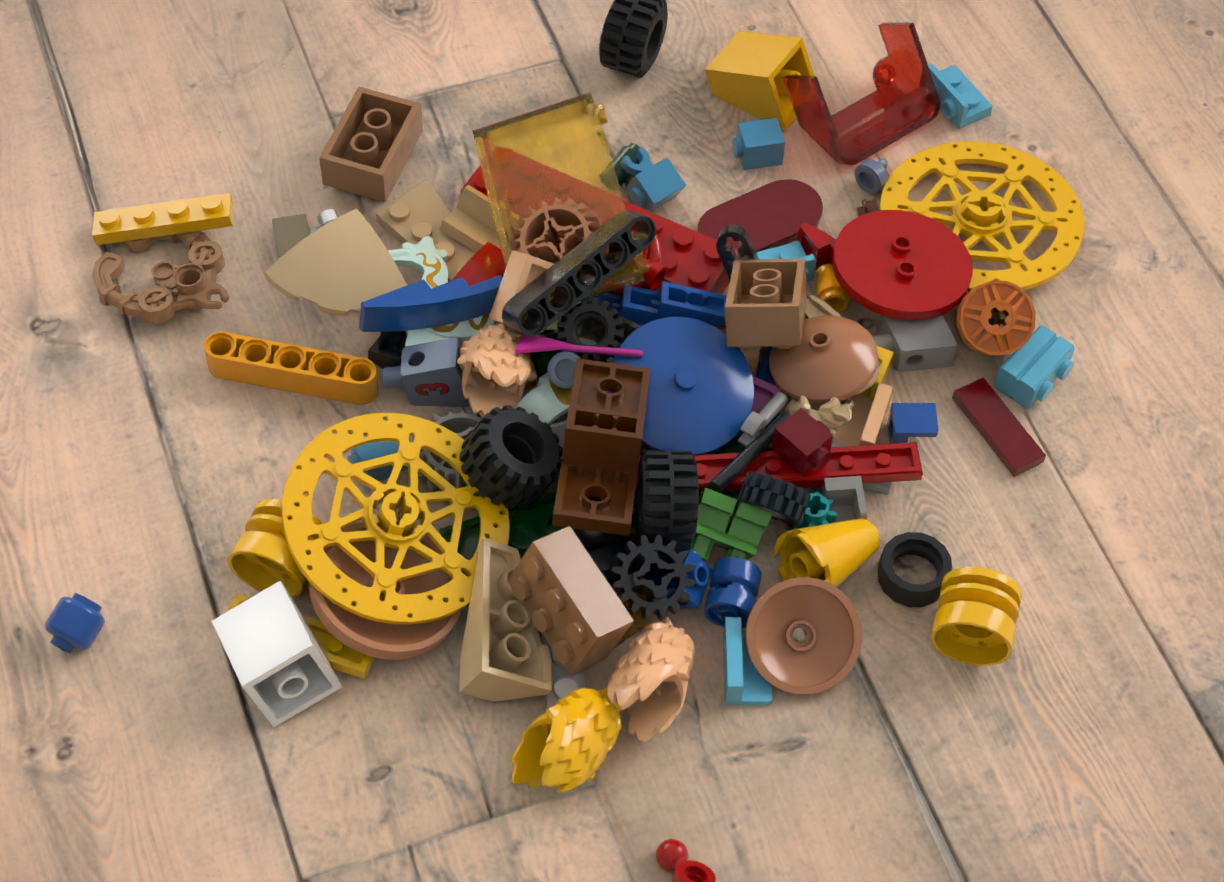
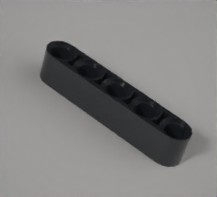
(563, 274)

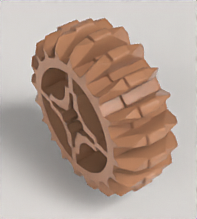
(543, 226)

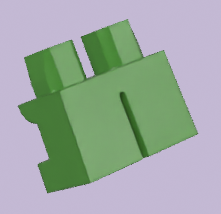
(742, 532)

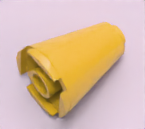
(827, 550)

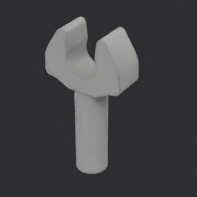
(757, 422)

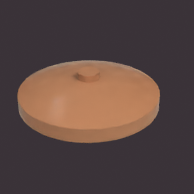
(379, 638)

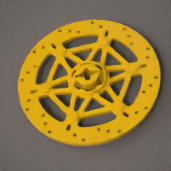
(986, 216)
(383, 527)

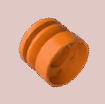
(974, 312)

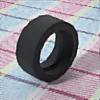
(913, 544)

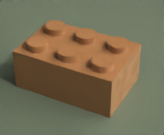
(371, 144)
(766, 303)
(570, 600)

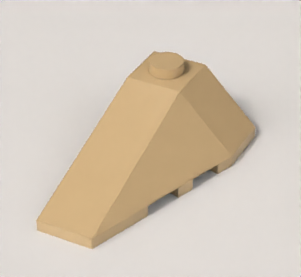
(501, 645)

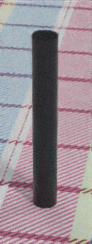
(746, 457)

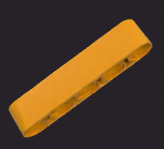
(291, 368)

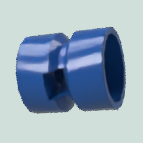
(732, 590)

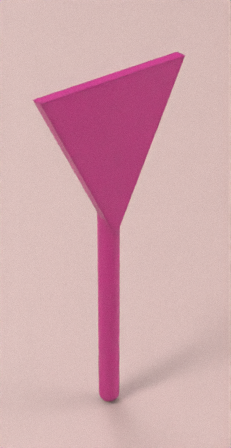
(539, 343)

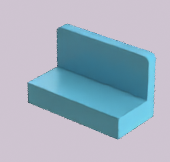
(741, 680)

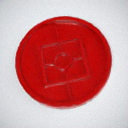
(902, 264)

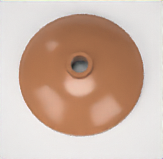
(832, 361)
(829, 643)

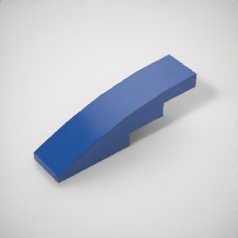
(672, 300)
(422, 307)

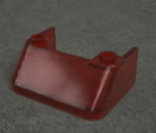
(899, 106)

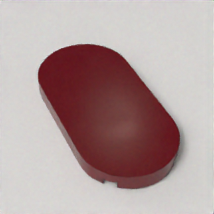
(767, 214)

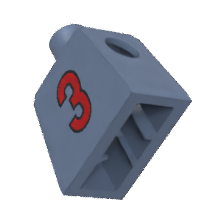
(429, 374)

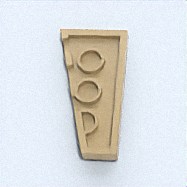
(420, 215)

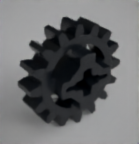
(654, 593)

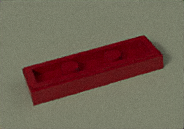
(998, 426)

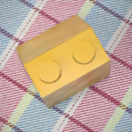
(752, 70)

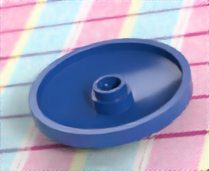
(695, 388)

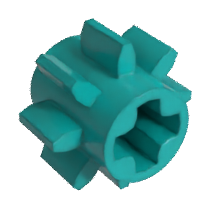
(818, 512)

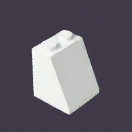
(276, 654)

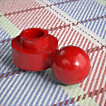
(673, 857)

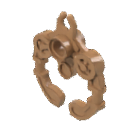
(177, 285)

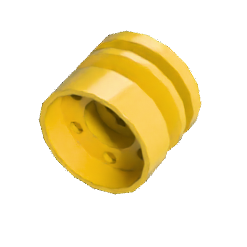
(262, 551)
(976, 616)

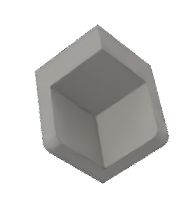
(847, 497)

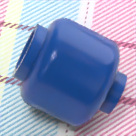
(74, 623)

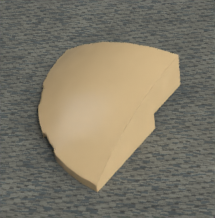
(337, 266)

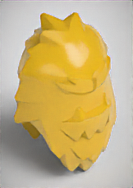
(568, 741)

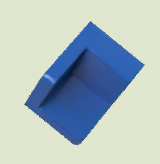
(912, 421)

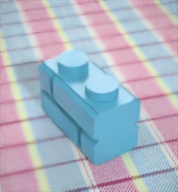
(1034, 367)

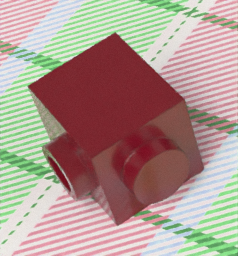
(803, 442)

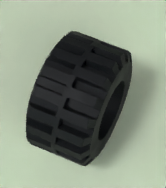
(633, 35)
(511, 457)
(667, 496)

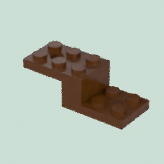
(602, 447)

